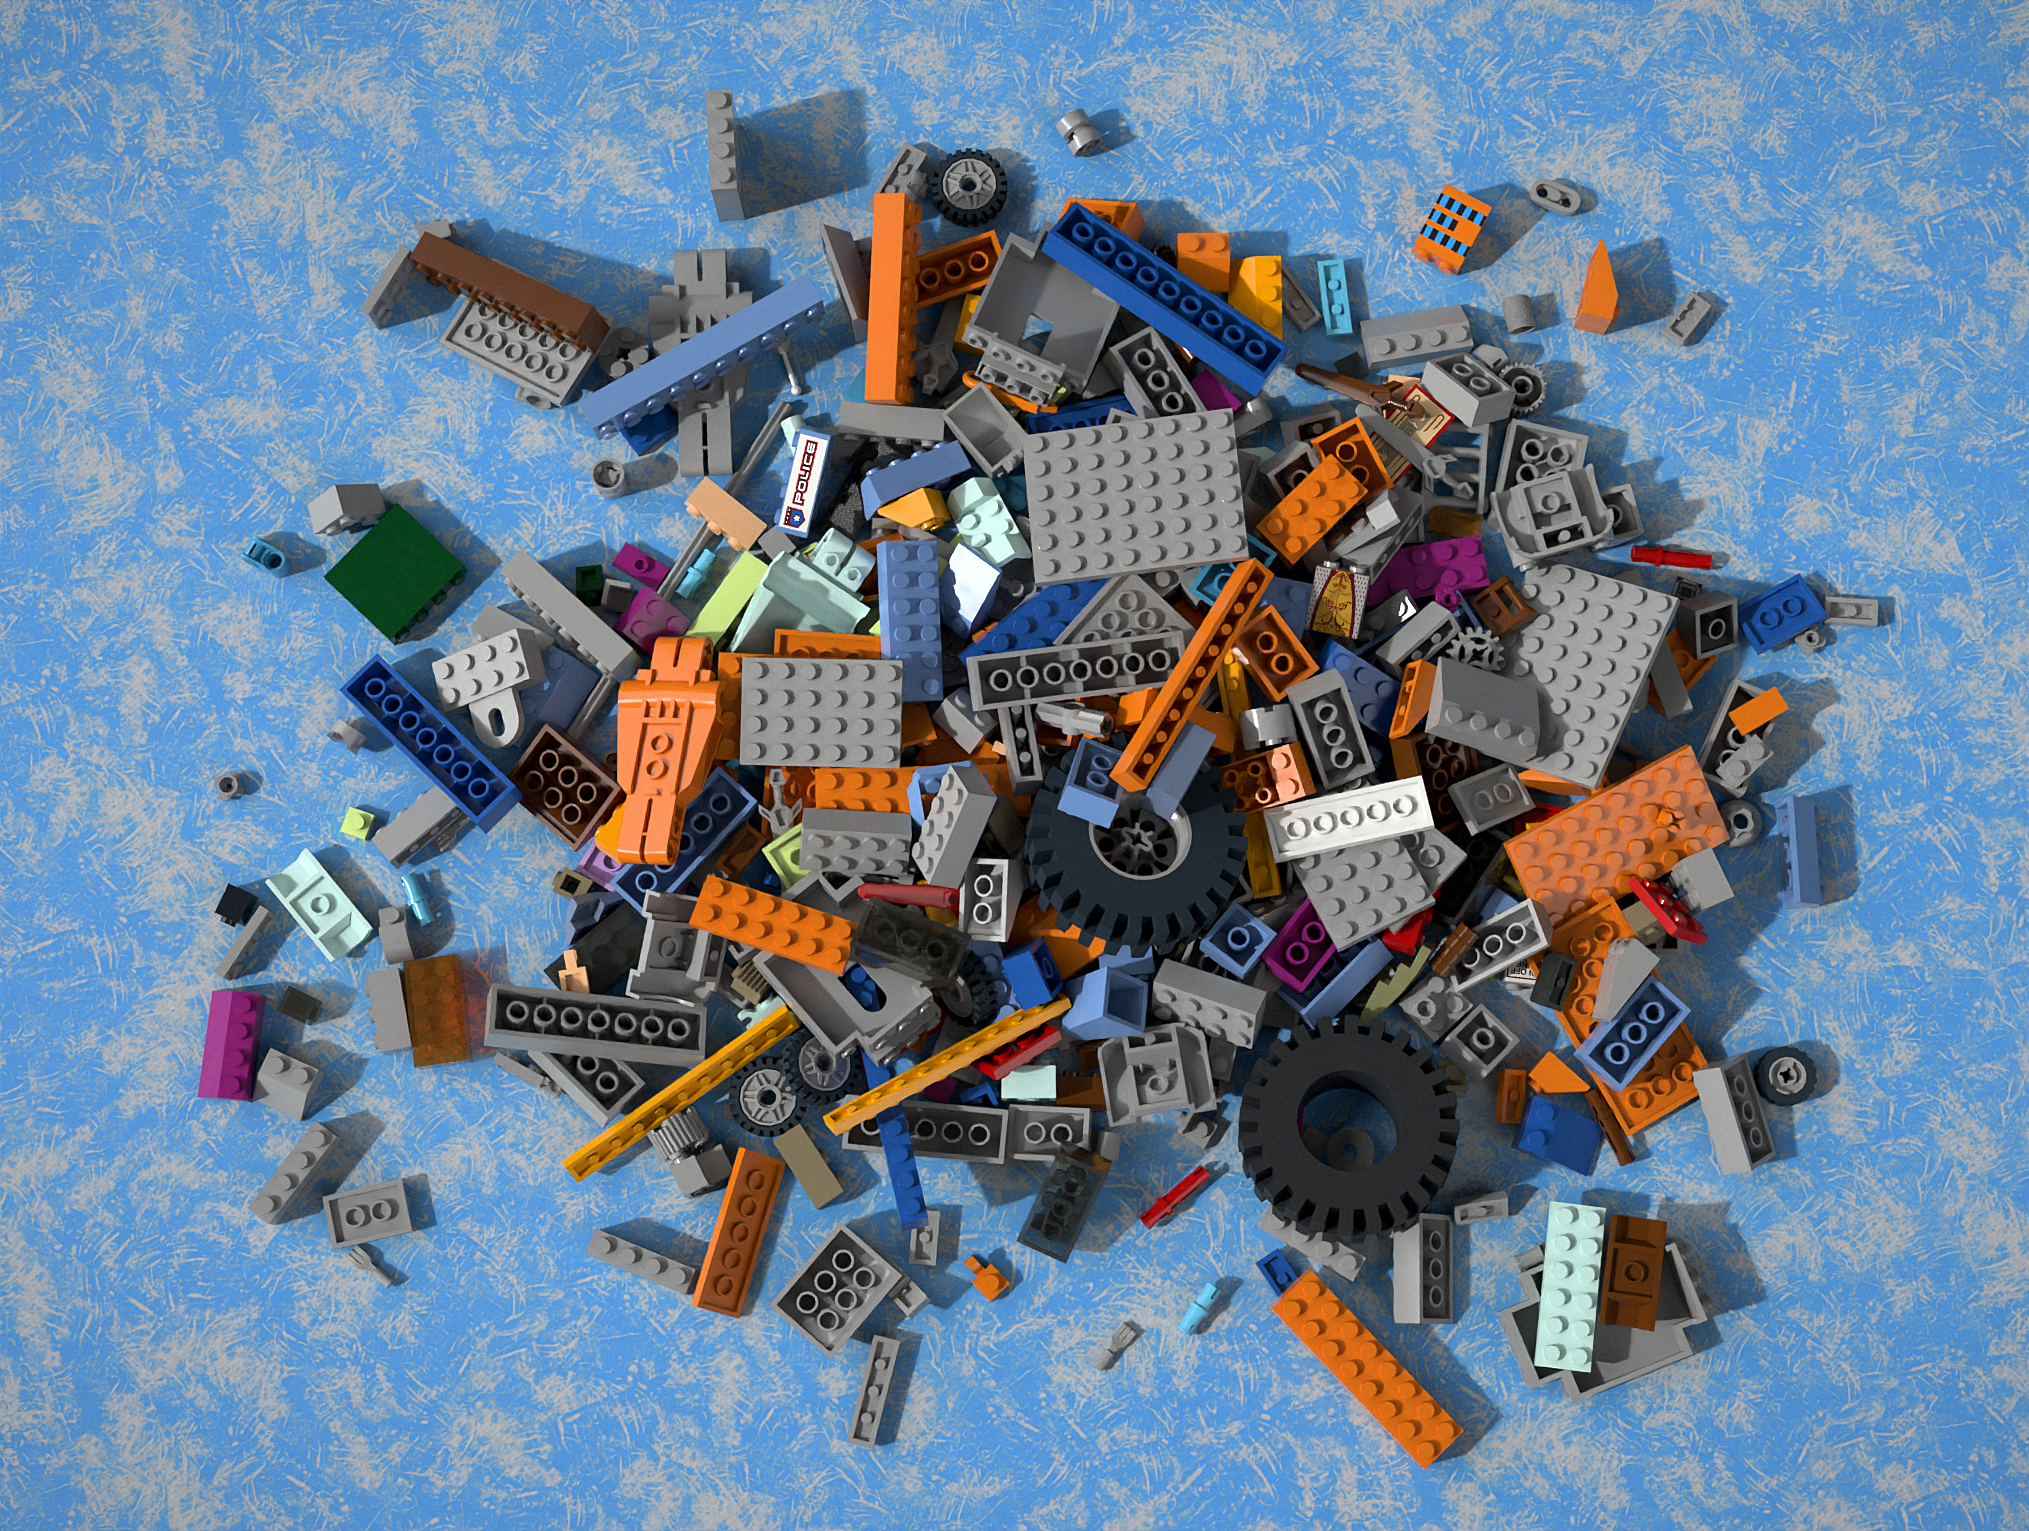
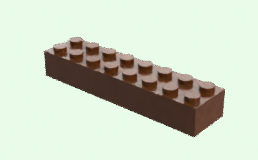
(509, 293)

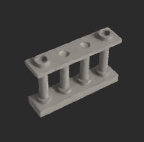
(1480, 504)

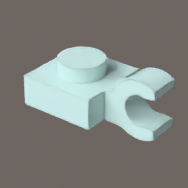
(764, 1008)

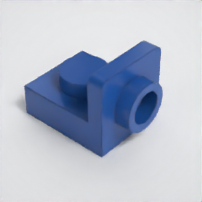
(975, 1095)

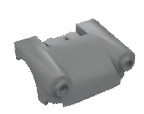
(1552, 516)
(675, 958)
(1156, 1073)

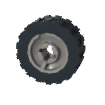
(1771, 1083)

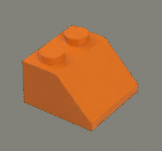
(1205, 259)

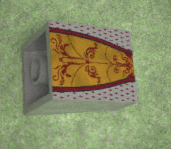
(1338, 599)

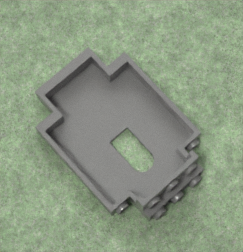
(1036, 285)
(828, 1006)
(1617, 1350)

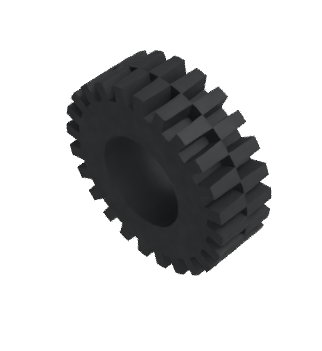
(1363, 1061)

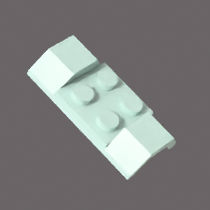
(986, 522)
(320, 906)

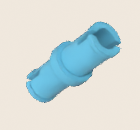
(696, 574)
(417, 899)
(1199, 1309)

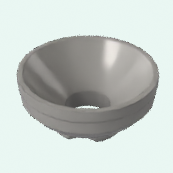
(1741, 837)
(1359, 1140)

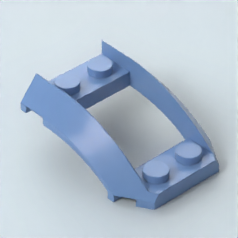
(928, 781)

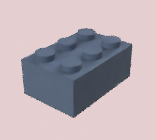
(1177, 770)

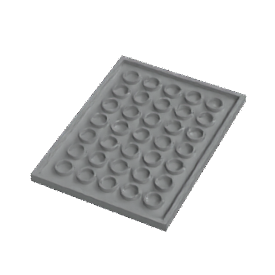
(1134, 497)
(1586, 660)

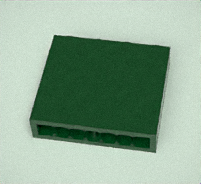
(396, 574)

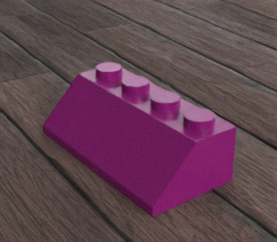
(1299, 949)
(232, 1046)

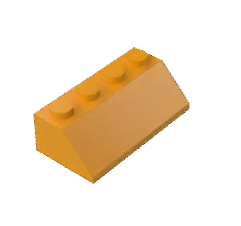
(1257, 291)

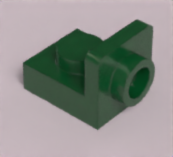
(589, 585)

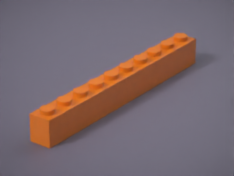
(1191, 675)

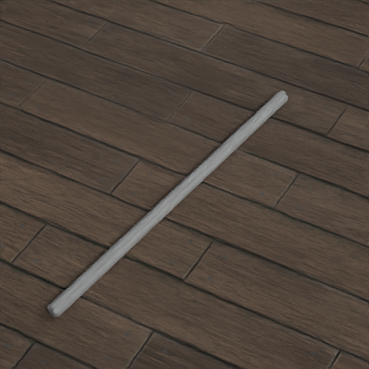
(690, 555)

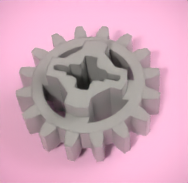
(1483, 648)

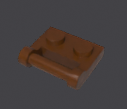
(1496, 614)

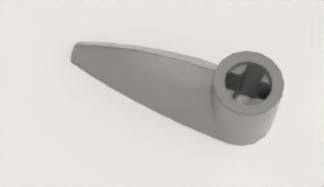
(1252, 418)

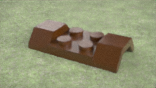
(1633, 1272)

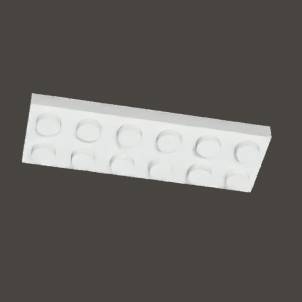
(1348, 819)

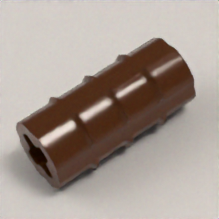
(1453, 949)

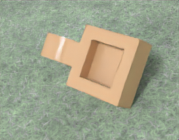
(574, 977)

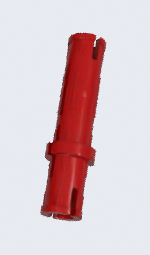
(1660, 556)
(1174, 1197)

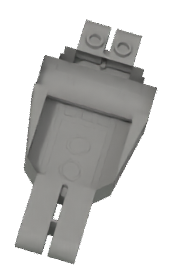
(676, 316)

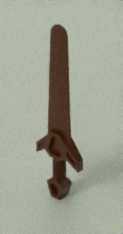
(1376, 396)

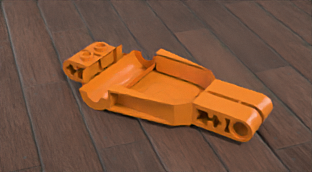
(666, 745)

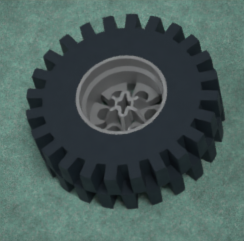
(1133, 909)

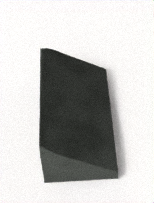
(1553, 980)

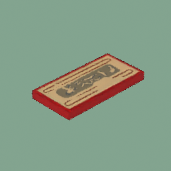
(1422, 430)

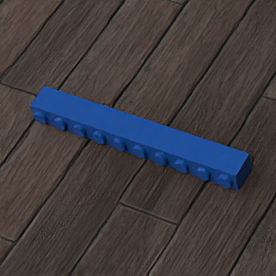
(891, 1121)

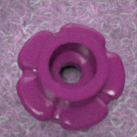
(1449, 593)

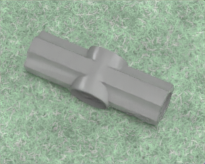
(1074, 718)

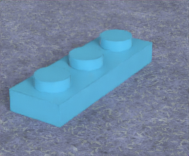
(1334, 298)

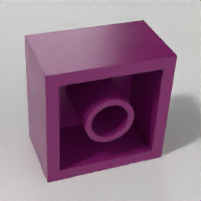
(650, 618)

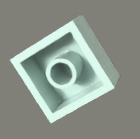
(1030, 1083)

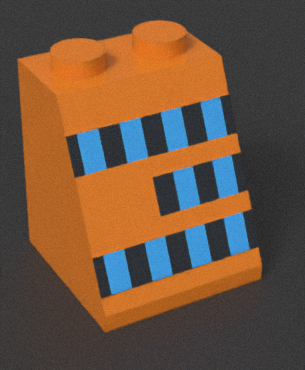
(1451, 230)

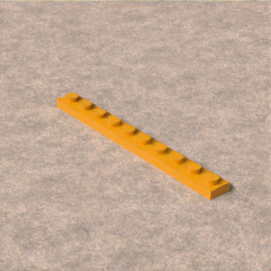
(1236, 699)
(942, 1064)
(680, 1094)

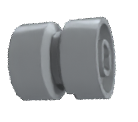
(1080, 135)
(609, 478)

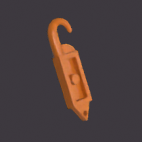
(1007, 398)

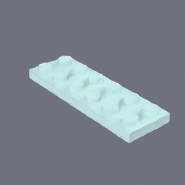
(1570, 1286)

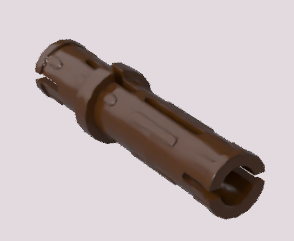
(1609, 1126)

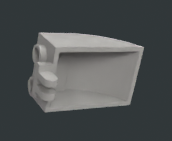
(986, 431)

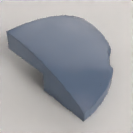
(587, 912)

